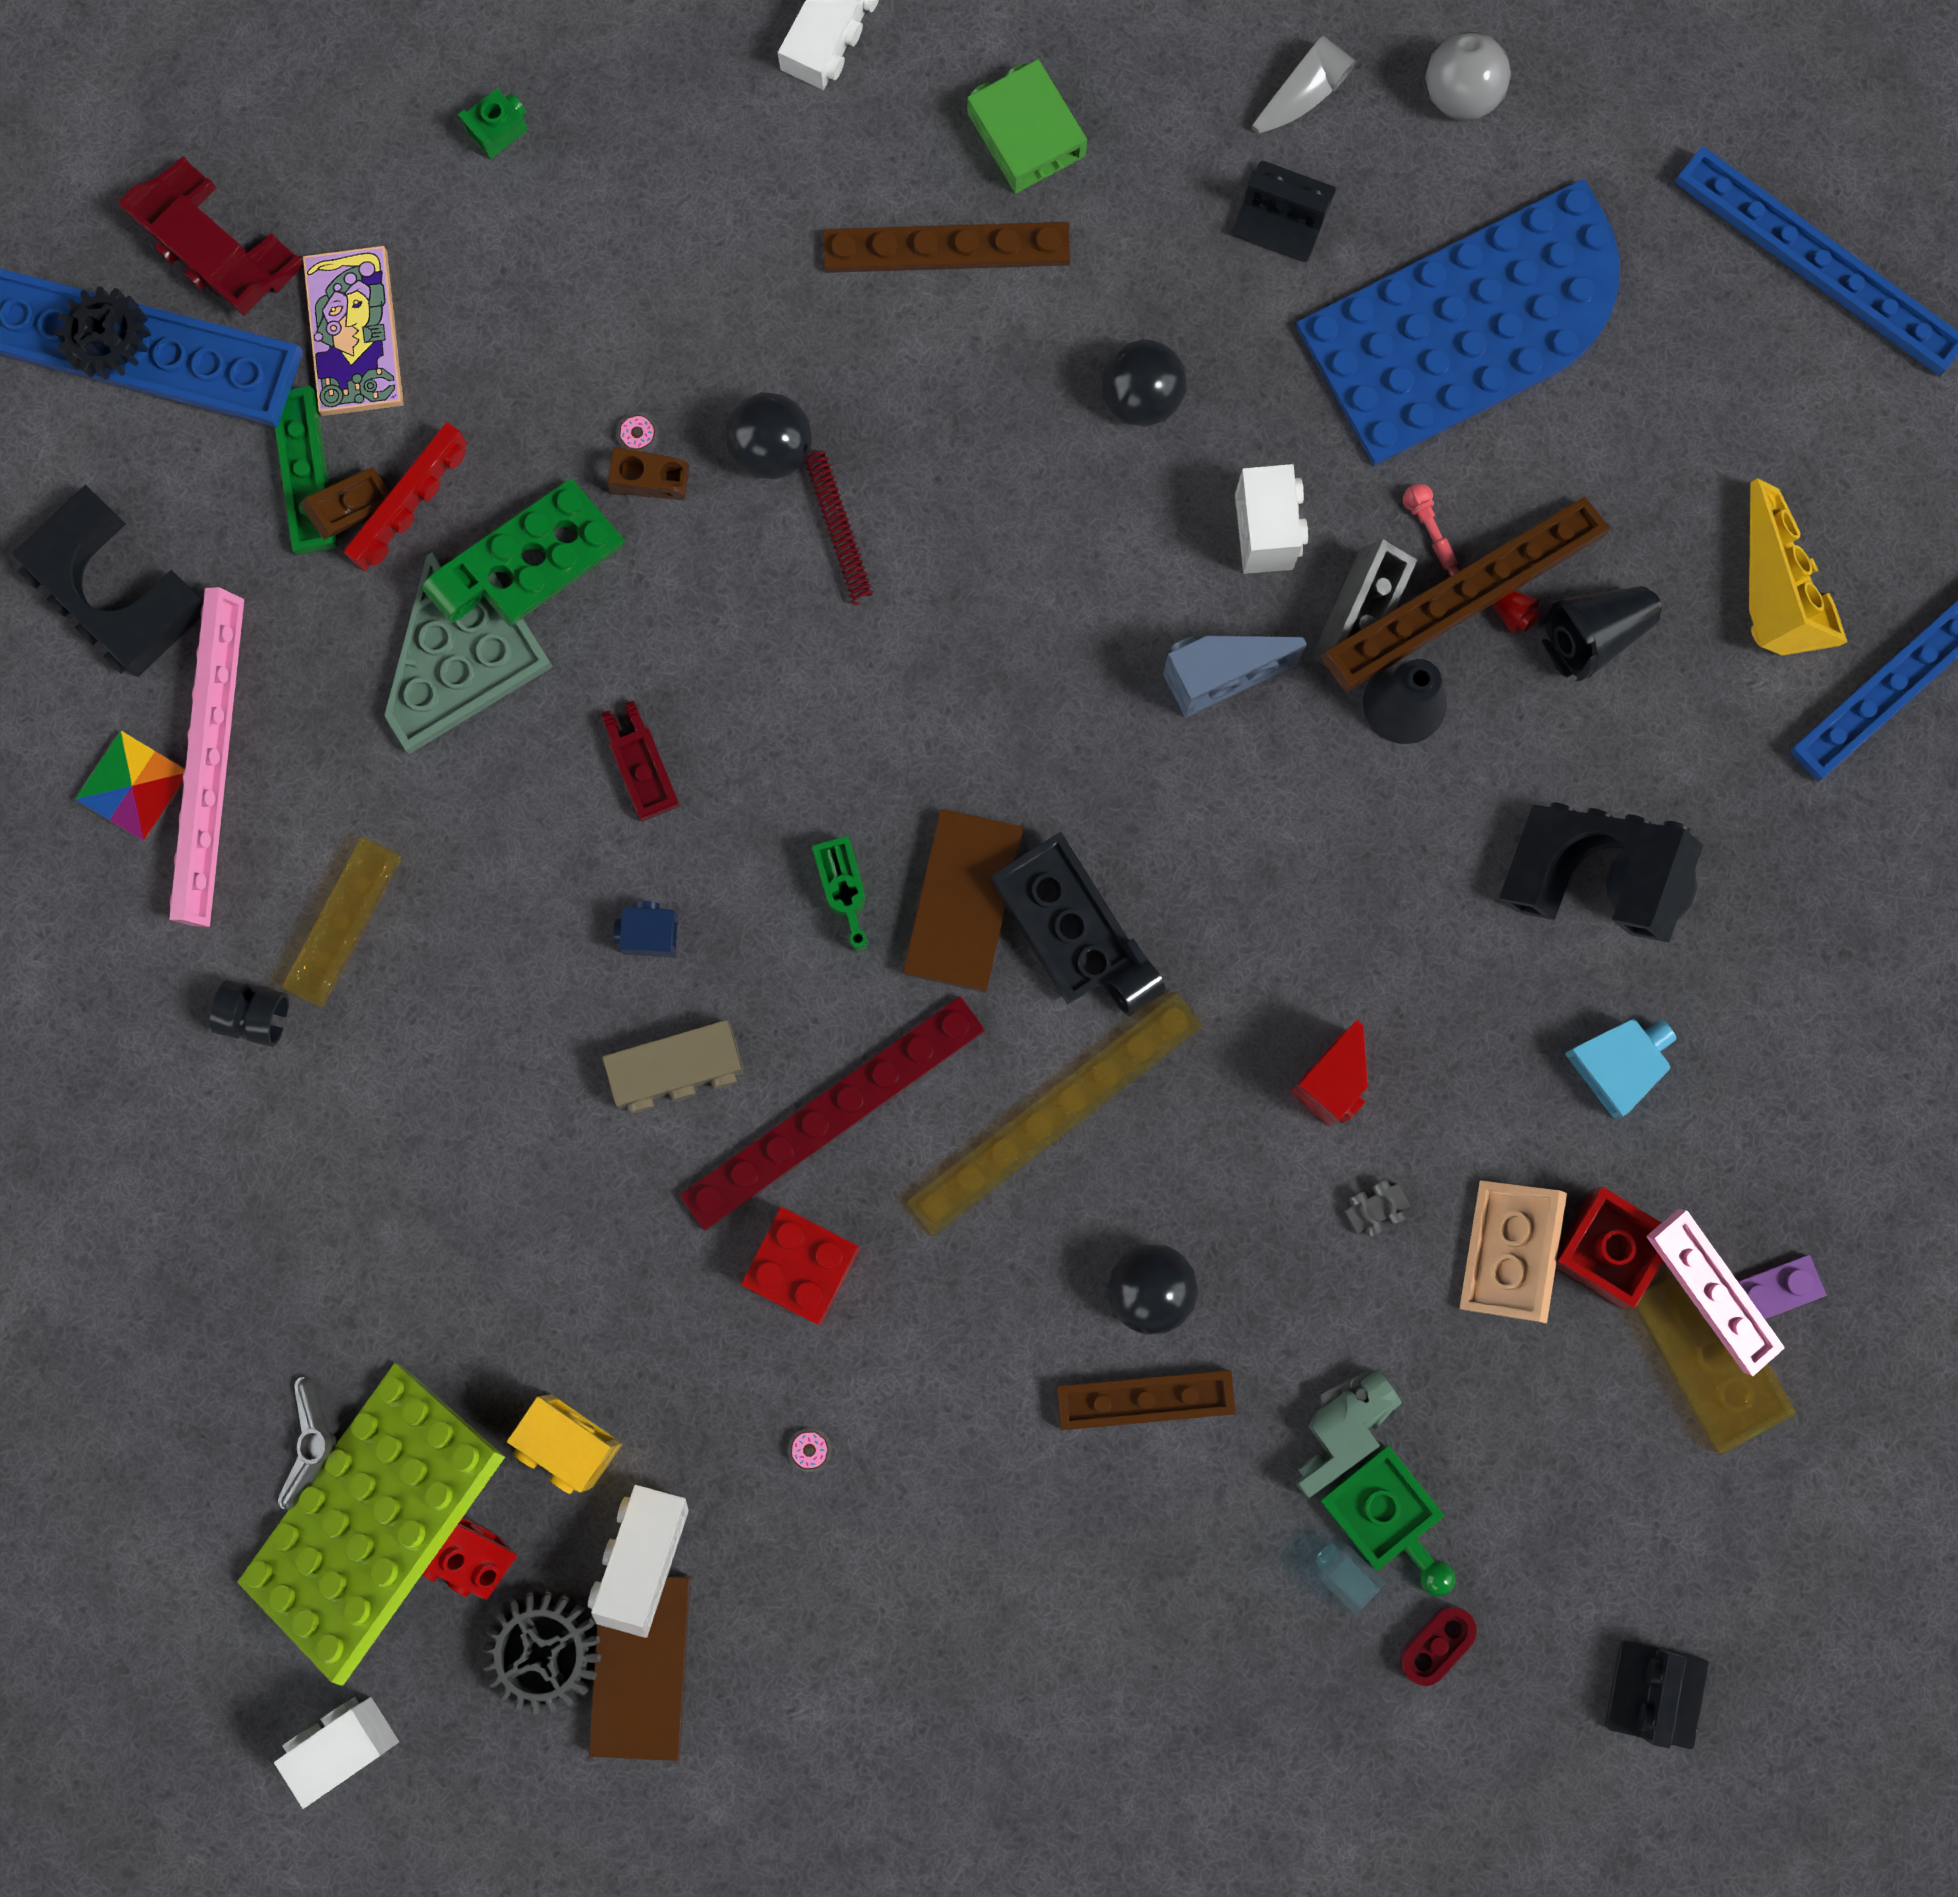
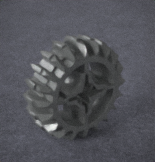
(550, 1671)

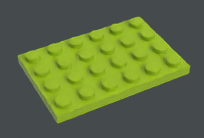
(370, 1523)

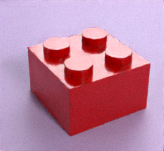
(1610, 1248)
(800, 1266)

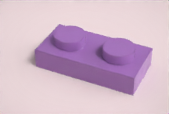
(1784, 1287)

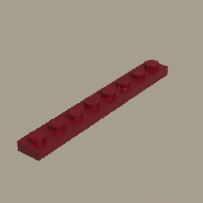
(832, 1113)

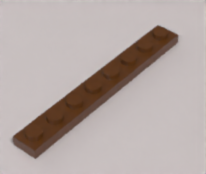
(1464, 594)

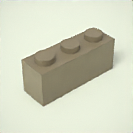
(674, 1067)

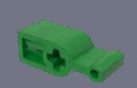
(833, 883)

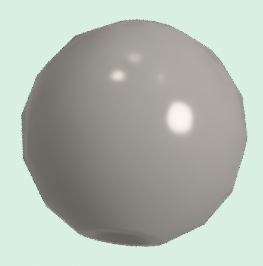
(1468, 75)

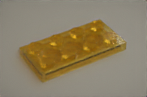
(1721, 1396)

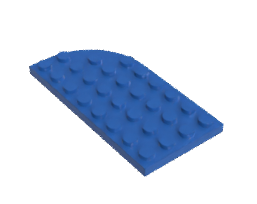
(1469, 323)

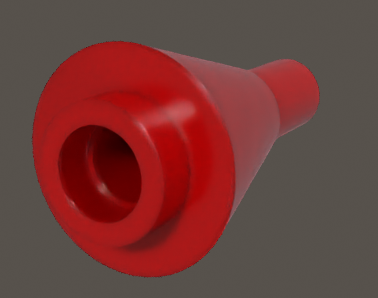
(1517, 611)

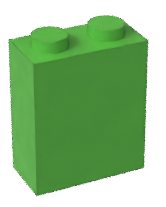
(1026, 125)

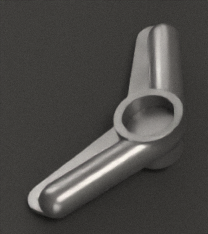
(312, 1446)

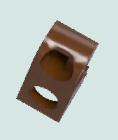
(647, 475)

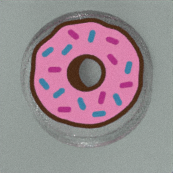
(637, 432)
(809, 1450)

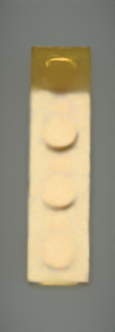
(342, 922)

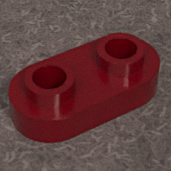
(1441, 1649)

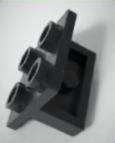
(1283, 210)
(1657, 1695)

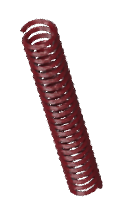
(845, 525)

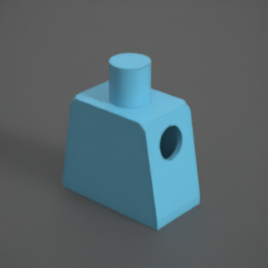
(1623, 1063)

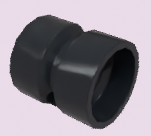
(241, 1011)

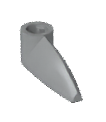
(1307, 86)

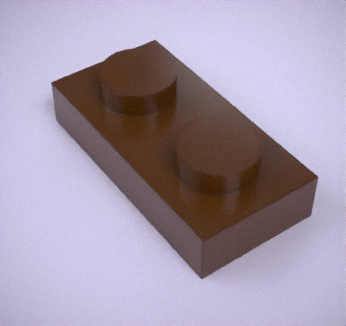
(345, 503)

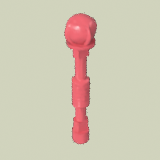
(1420, 503)

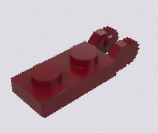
(641, 766)

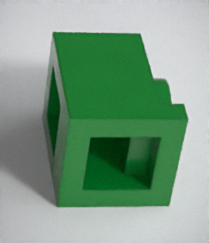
(497, 133)

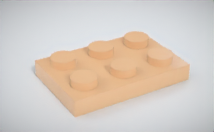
(1513, 1251)

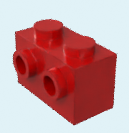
(471, 1560)

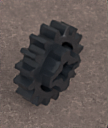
(102, 333)

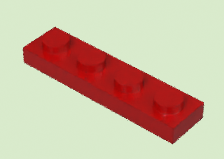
(397, 509)

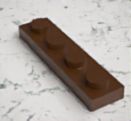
(1146, 1400)

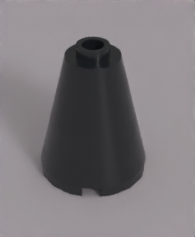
(1596, 627)
(1406, 701)

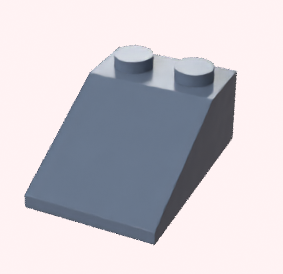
(1222, 666)

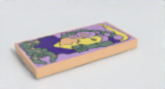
(353, 331)

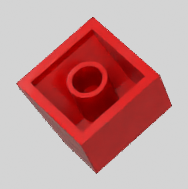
(1337, 1078)

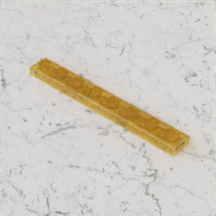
(1054, 1114)

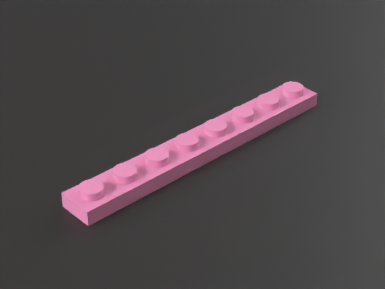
(206, 758)

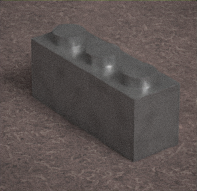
(1367, 594)

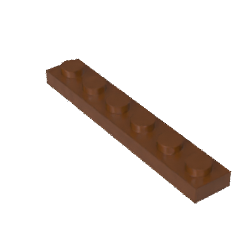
(946, 247)

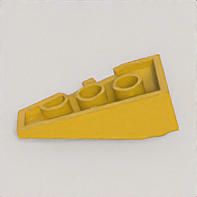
(1783, 601)

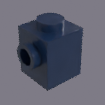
(646, 930)

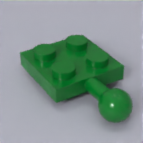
(1385, 1513)

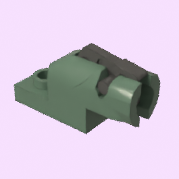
(1343, 1427)

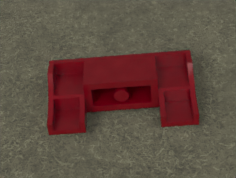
(212, 258)

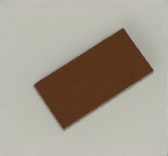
(958, 906)
(643, 1683)

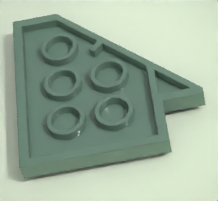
(456, 666)

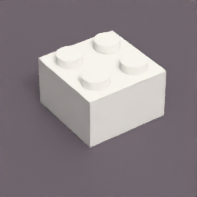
(1269, 518)
(328, 1756)

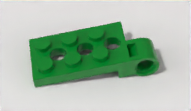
(464, 580)

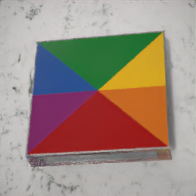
(133, 787)

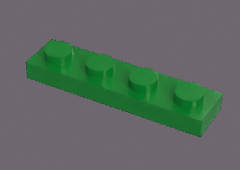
(302, 467)

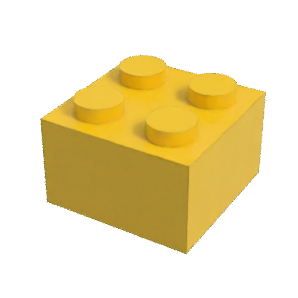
(563, 1444)

